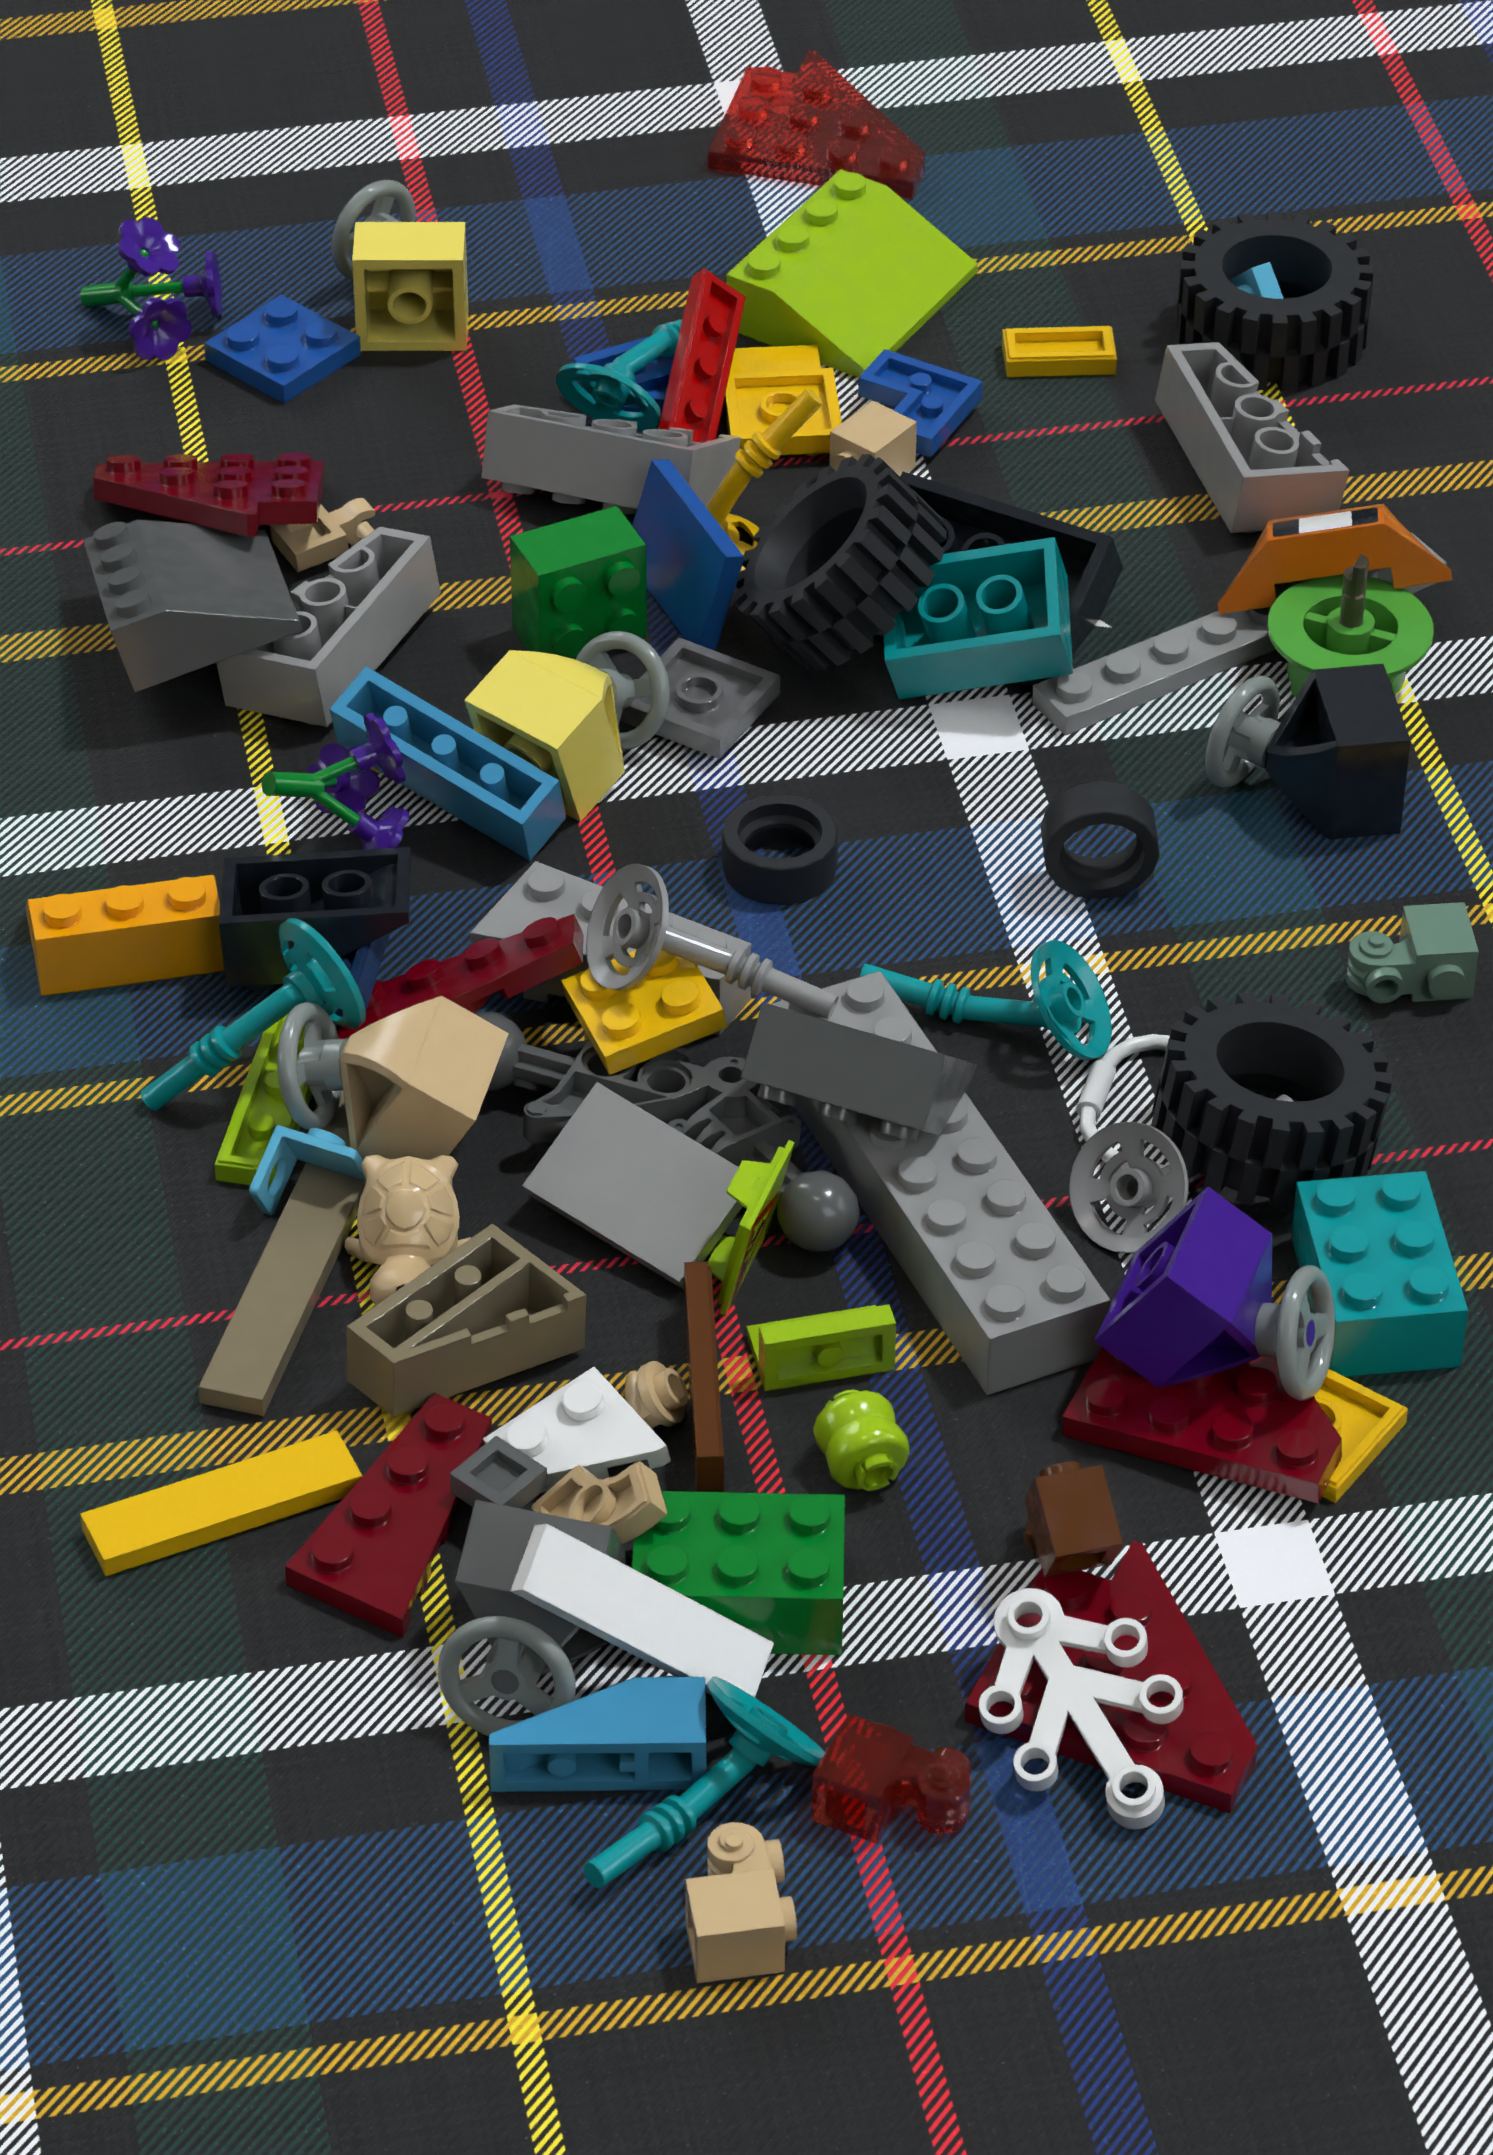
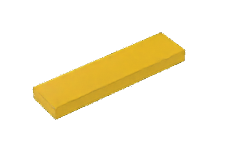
(220, 1503)

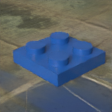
(282, 348)

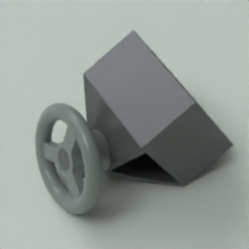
(522, 1635)

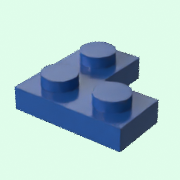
(922, 392)

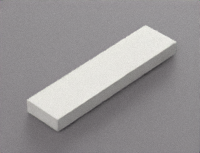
(637, 1612)

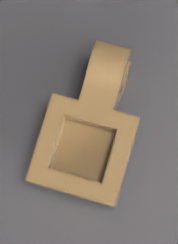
(316, 543)

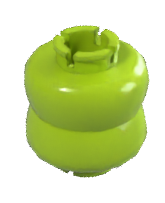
(861, 1440)

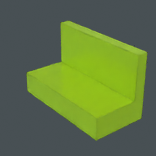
(824, 1346)

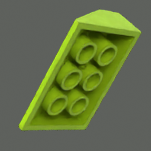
(848, 275)

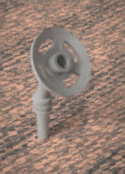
(651, 934)
(1129, 1188)

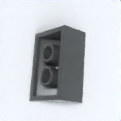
(854, 1073)

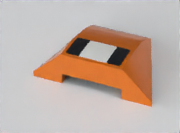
(1326, 546)

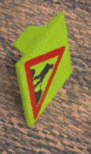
(757, 1189)

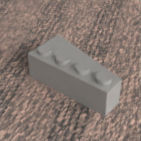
(1242, 441)
(600, 463)

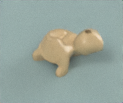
(405, 1219)

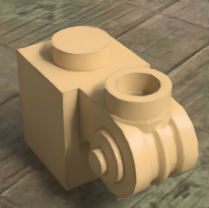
(735, 1912)

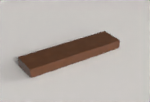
(703, 1378)

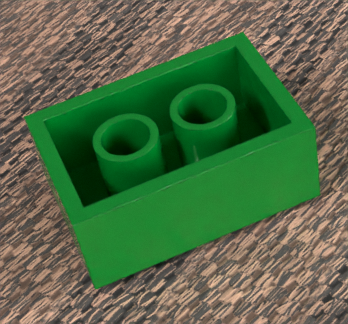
(757, 1561)

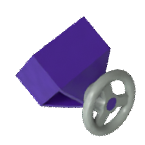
(1205, 1305)

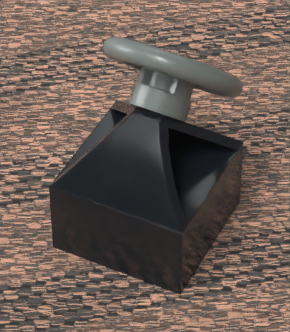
(1333, 754)

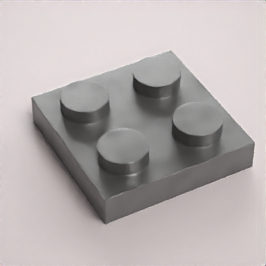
(709, 699)

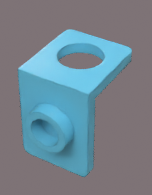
(287, 1147)

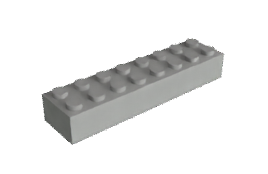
(962, 1221)

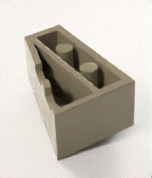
(465, 1324)

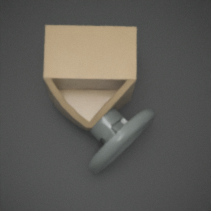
(405, 1079)

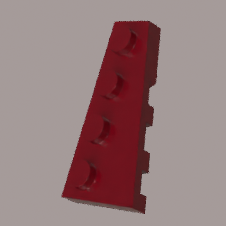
(484, 968)
(386, 1531)

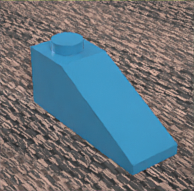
(619, 1738)

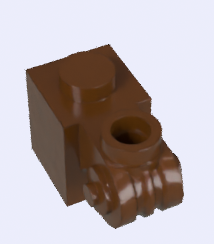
(1071, 1519)

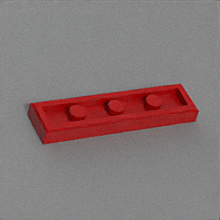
(703, 357)

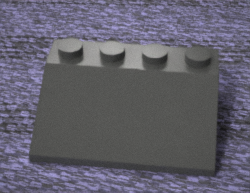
(187, 595)

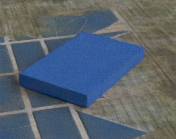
(688, 555)

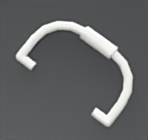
(1101, 1079)

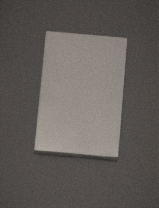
(636, 1184)

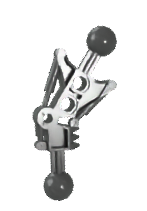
(703, 1103)

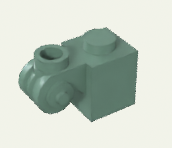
(1430, 962)

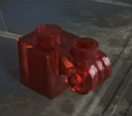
(877, 1770)

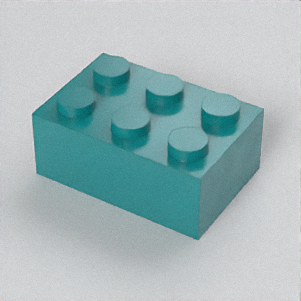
(984, 622)
(1386, 1271)

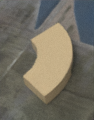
(625, 1501)

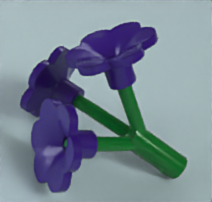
(159, 323)
(344, 782)

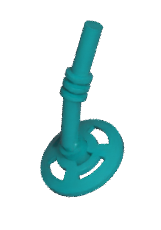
(617, 382)
(315, 978)
(1055, 1006)
(757, 1737)

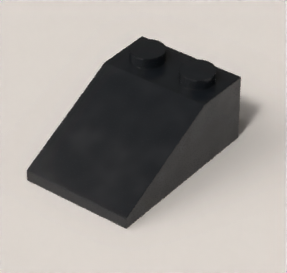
(338, 893)

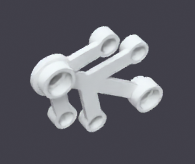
(1074, 1693)

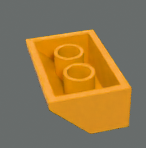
(126, 934)

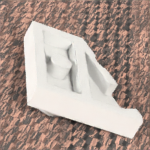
(583, 1426)

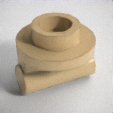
(656, 1394)

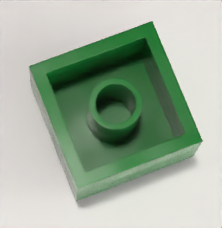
(578, 582)

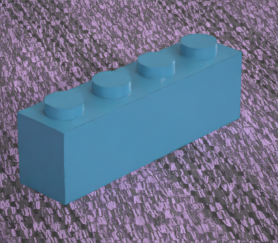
(455, 765)

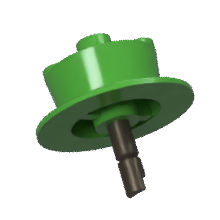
(1349, 623)

